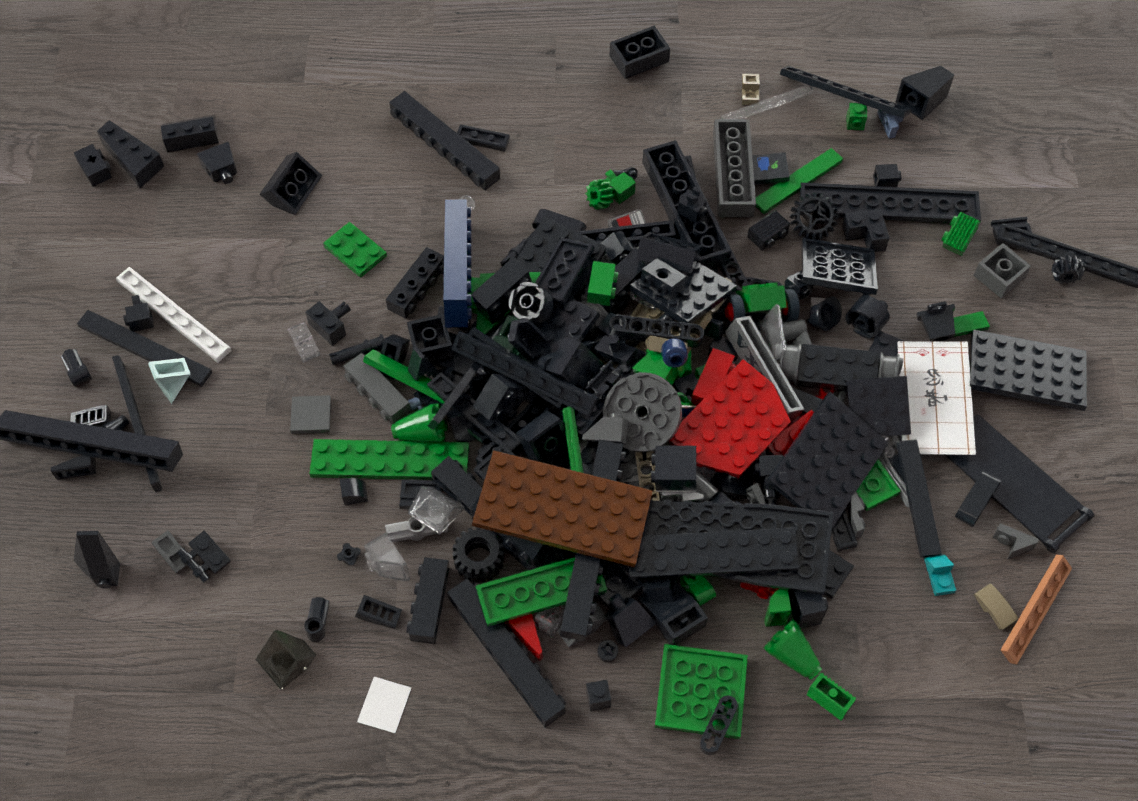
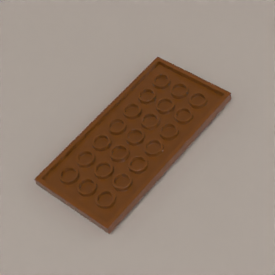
(563, 508)

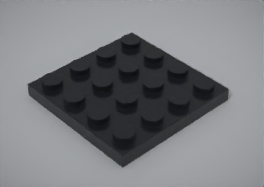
(838, 266)
(702, 293)

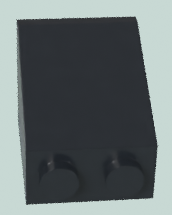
(925, 90)

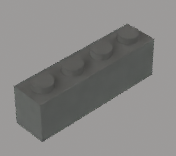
(377, 389)

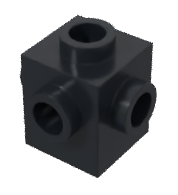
(795, 282)

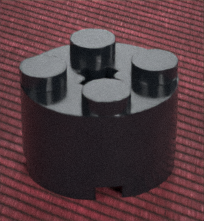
(531, 302)
(868, 316)

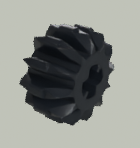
(1068, 269)

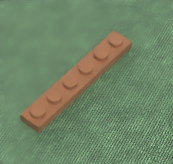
(1036, 609)

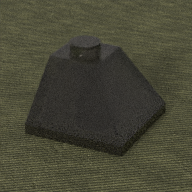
(285, 657)

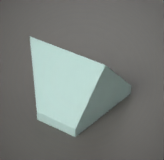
(170, 376)

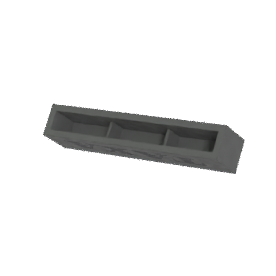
(753, 349)

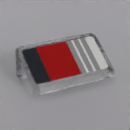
(631, 218)

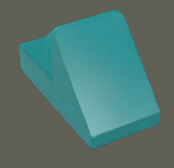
(940, 575)

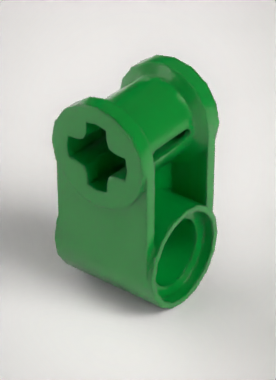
(698, 588)

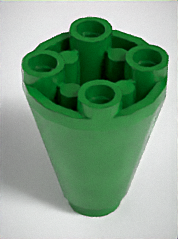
(415, 426)
(794, 650)

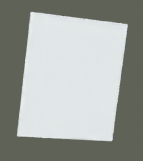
(384, 704)

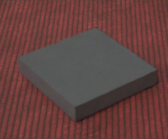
(310, 414)

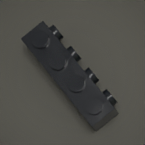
(416, 283)

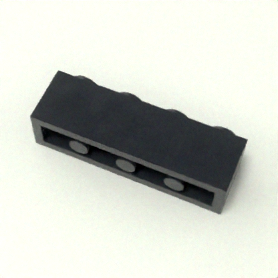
(429, 600)

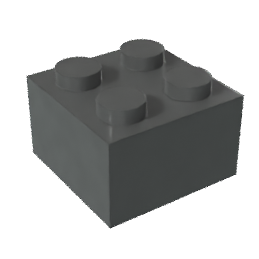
(1002, 270)

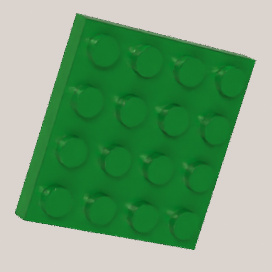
(693, 685)

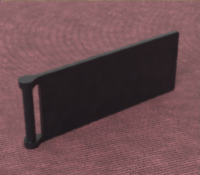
(1025, 488)

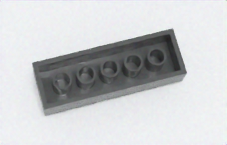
(734, 168)

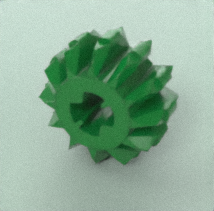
(599, 194)

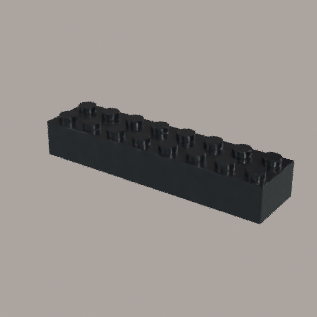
(671, 180)

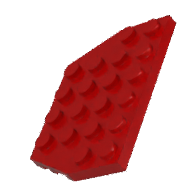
(734, 422)

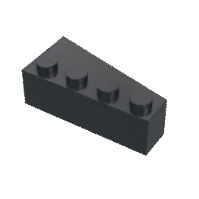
(132, 154)

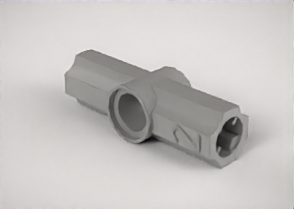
(404, 531)

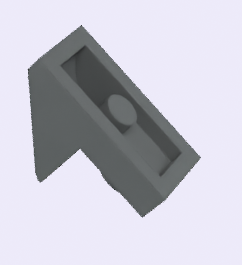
(1020, 541)

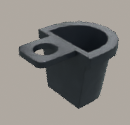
(938, 321)

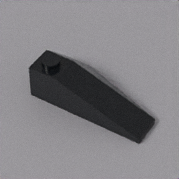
(96, 559)

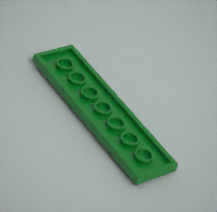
(383, 458)

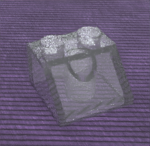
(386, 559)

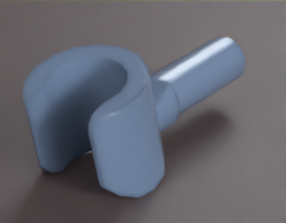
(415, 404)

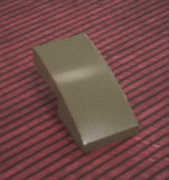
(750, 89)
(998, 608)

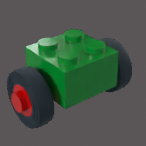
(762, 298)

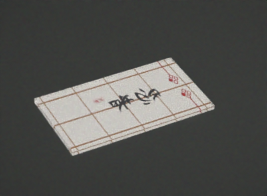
(939, 396)

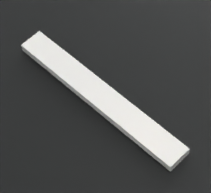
(174, 315)

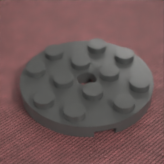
(662, 407)

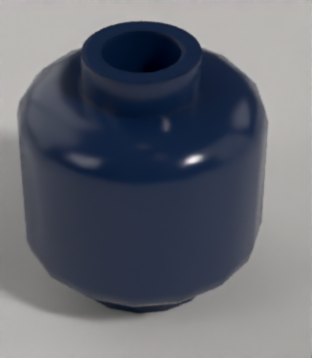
(674, 353)

